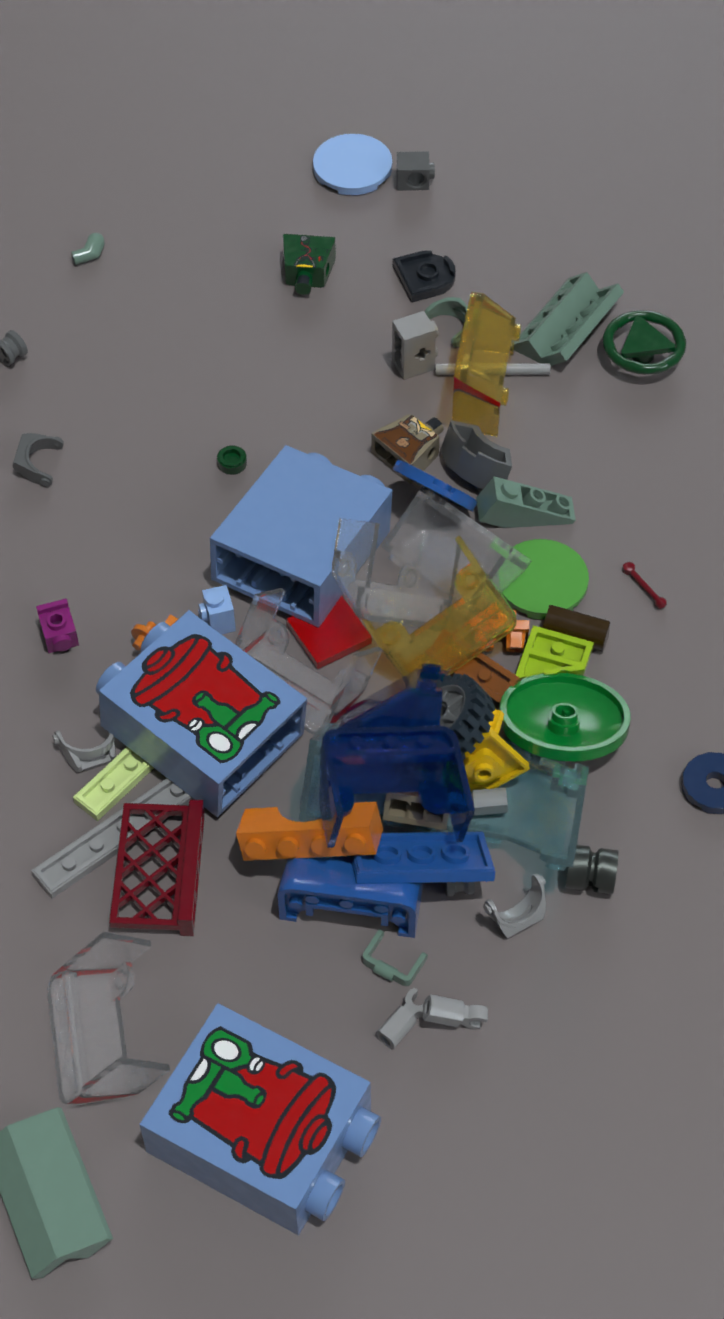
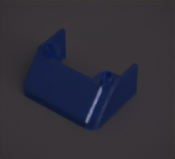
(393, 762)

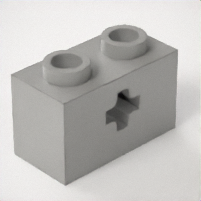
(414, 344)

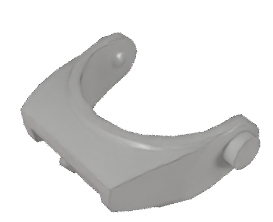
(87, 758)
(525, 913)

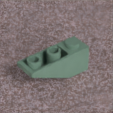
(521, 505)

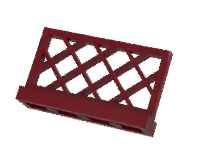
(186, 874)

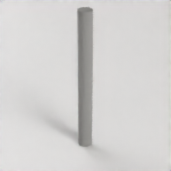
(512, 369)

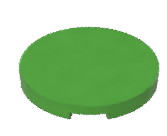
(553, 578)

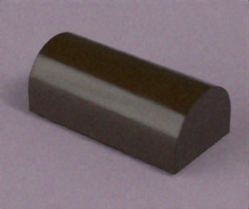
(578, 625)

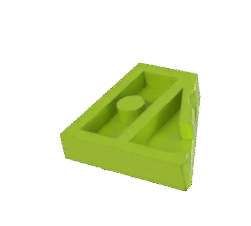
(553, 654)

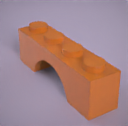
(269, 835)

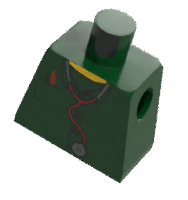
(308, 261)

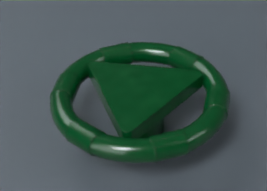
(645, 342)

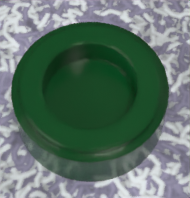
(232, 460)

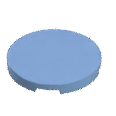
(352, 164)

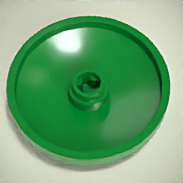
(565, 717)

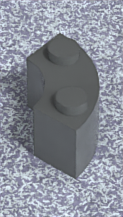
(474, 455)

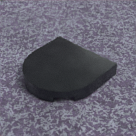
(425, 274)

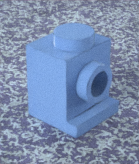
(217, 609)

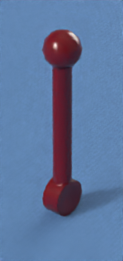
(629, 569)

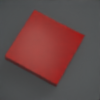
(335, 638)

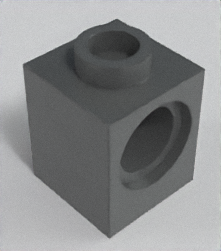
(414, 171)

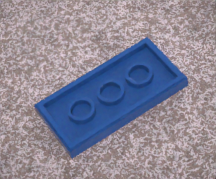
(426, 859)

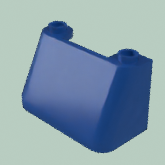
(332, 886)

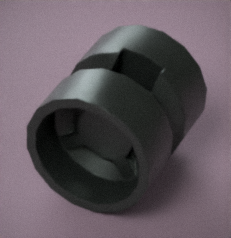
(593, 870)

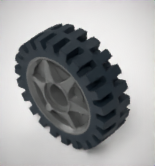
(465, 710)

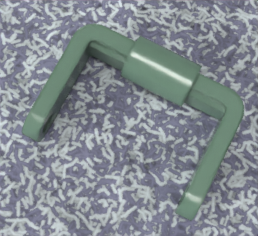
(386, 970)

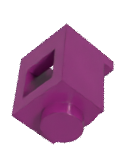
(57, 626)

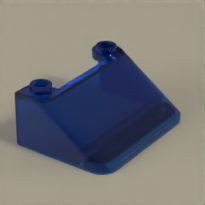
(406, 702)

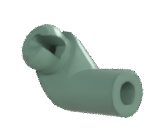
(91, 251)

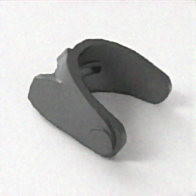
(29, 444)

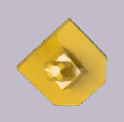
(493, 760)

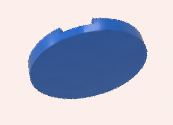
(435, 485)

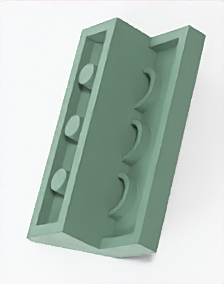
(566, 320)
(49, 1193)

